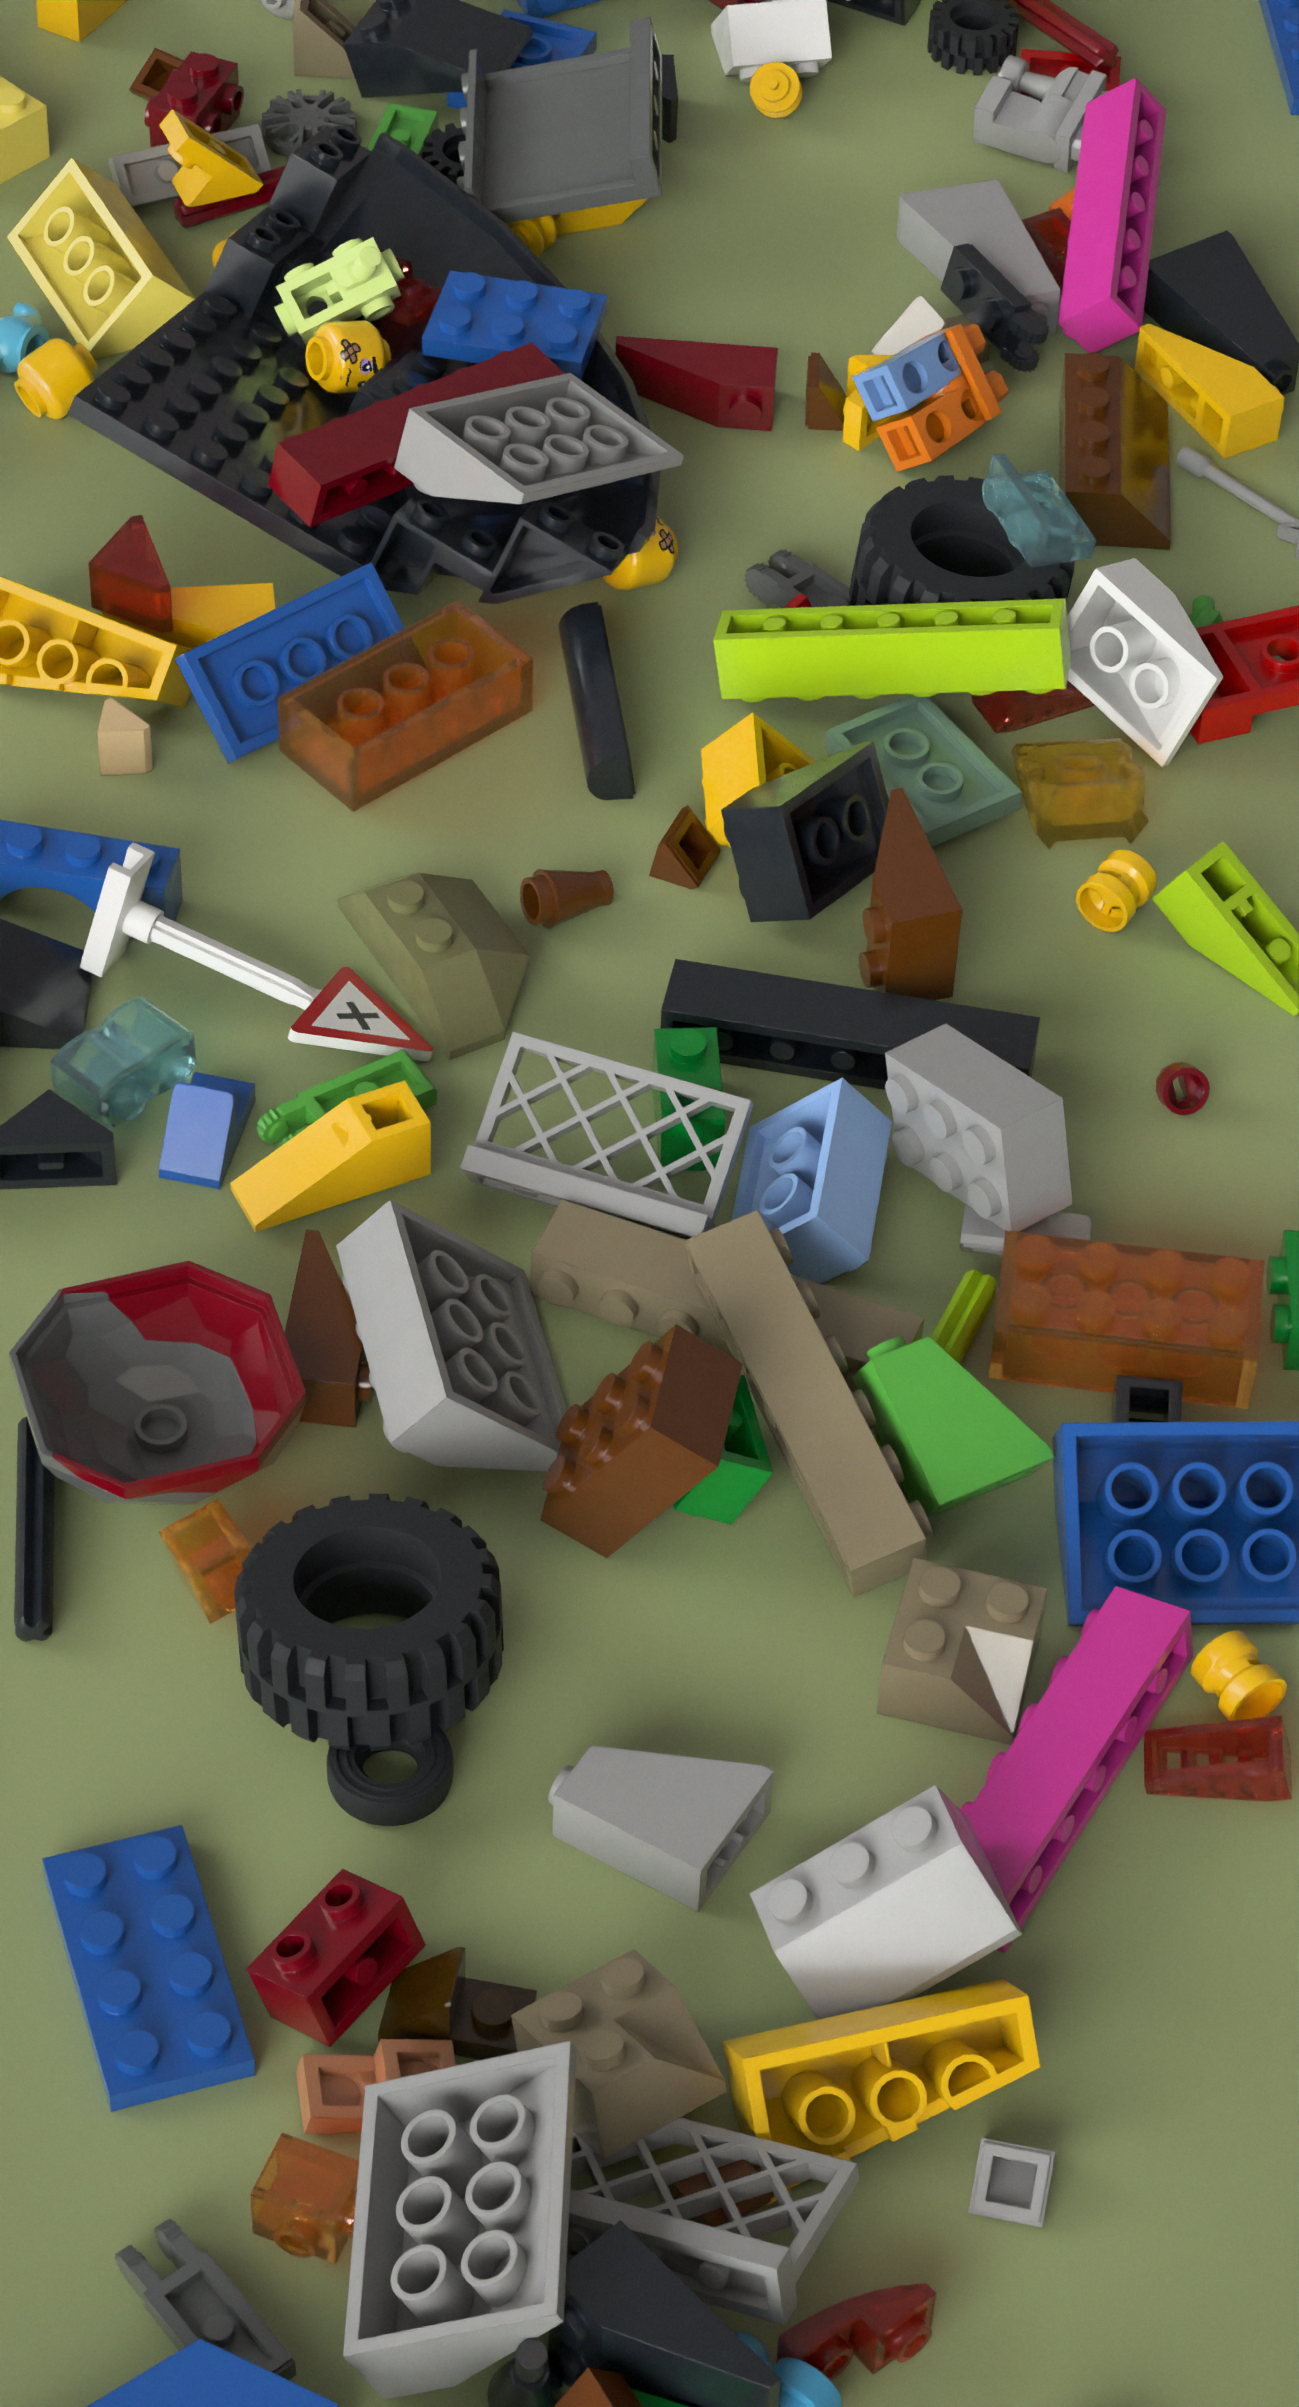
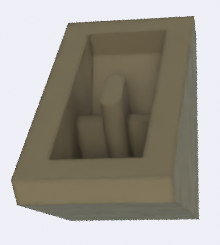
(319, 40)

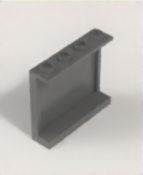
(565, 131)

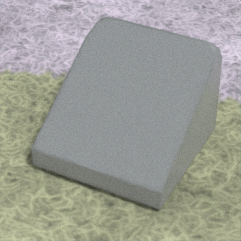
(1011, 2182)

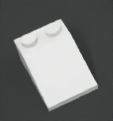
(1140, 657)

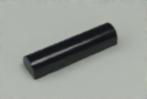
(596, 703)

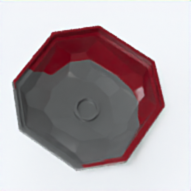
(158, 1385)

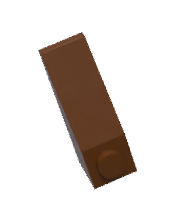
(325, 1340)

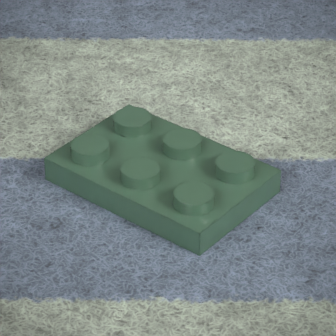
(936, 764)

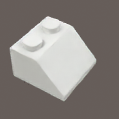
(773, 32)

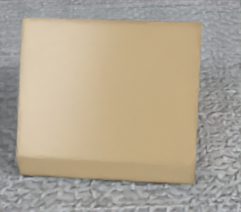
(123, 741)

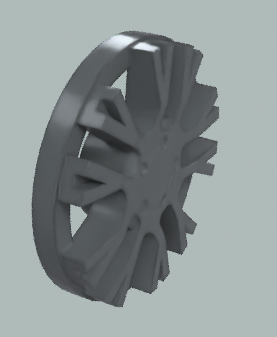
(303, 118)

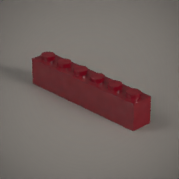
(355, 455)

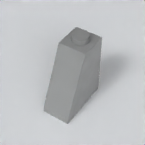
(661, 1816)

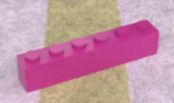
(1112, 217)
(1077, 1741)

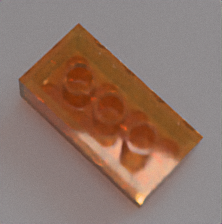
(405, 704)
(1108, 1309)

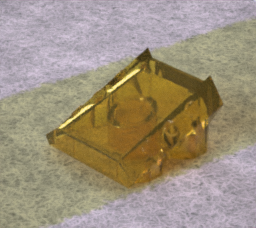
(1081, 789)

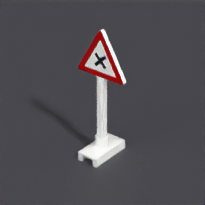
(338, 1016)

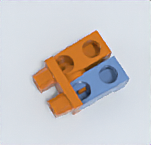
(948, 380)

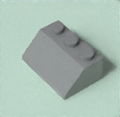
(887, 1909)

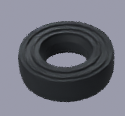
(392, 1802)

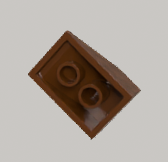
(911, 913)

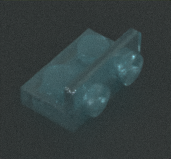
(1036, 515)

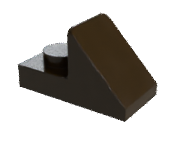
(441, 2004)

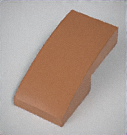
(334, 2085)

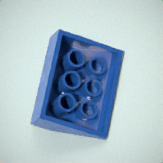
(1180, 1517)

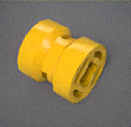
(1121, 882)
(1234, 1673)

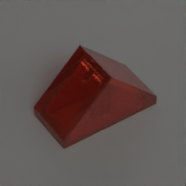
(131, 580)

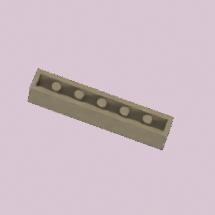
(646, 1284)
(808, 1403)

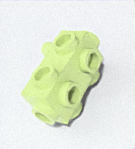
(351, 284)

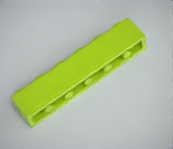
(893, 649)

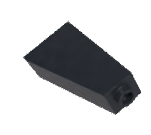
(1220, 303)

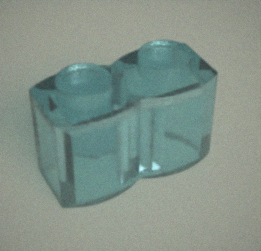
(124, 1062)

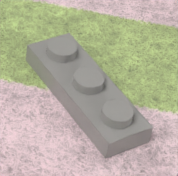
(148, 173)

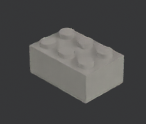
(979, 1128)

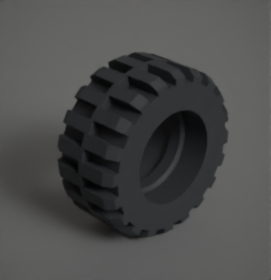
(942, 548)
(379, 1680)

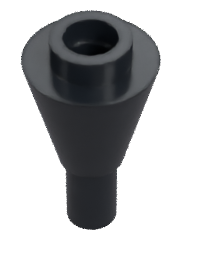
(526, 2379)

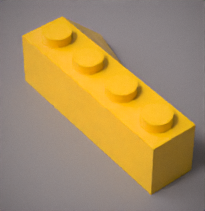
(79, 651)
(879, 2069)

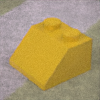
(743, 760)

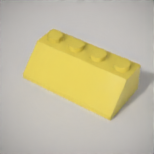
(98, 262)

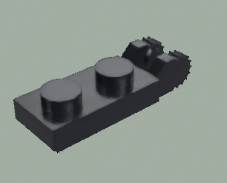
(994, 306)

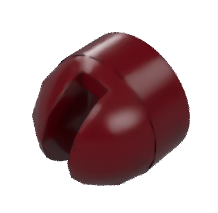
(1192, 1083)

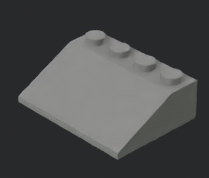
(526, 443)
(451, 1345)
(460, 2218)

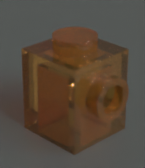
(208, 1557)
(306, 2199)

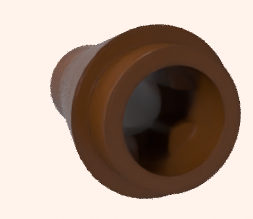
(561, 895)

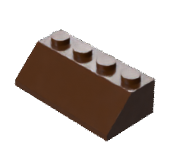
(1114, 452)

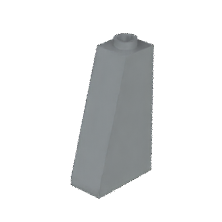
(985, 217)

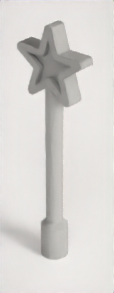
(1202, 467)

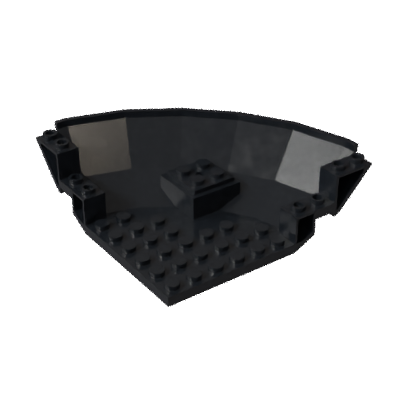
(229, 384)

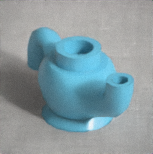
(20, 336)

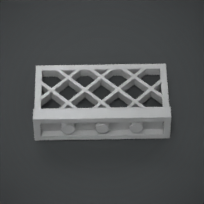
(550, 1181)
(725, 2261)

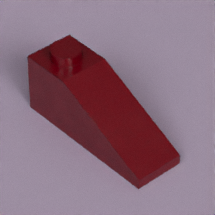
(704, 380)

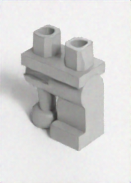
(1035, 129)

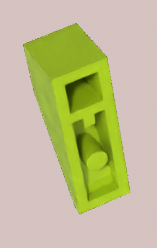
(1235, 925)

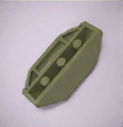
(444, 955)

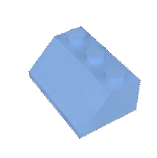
(818, 1178)

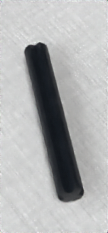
(33, 1541)

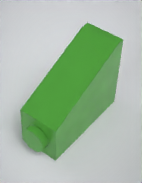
(945, 1425)

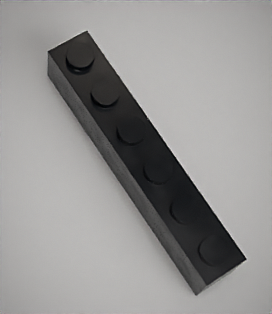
(826, 1027)

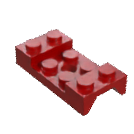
(1251, 676)

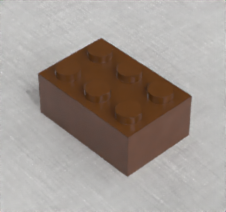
(640, 1441)

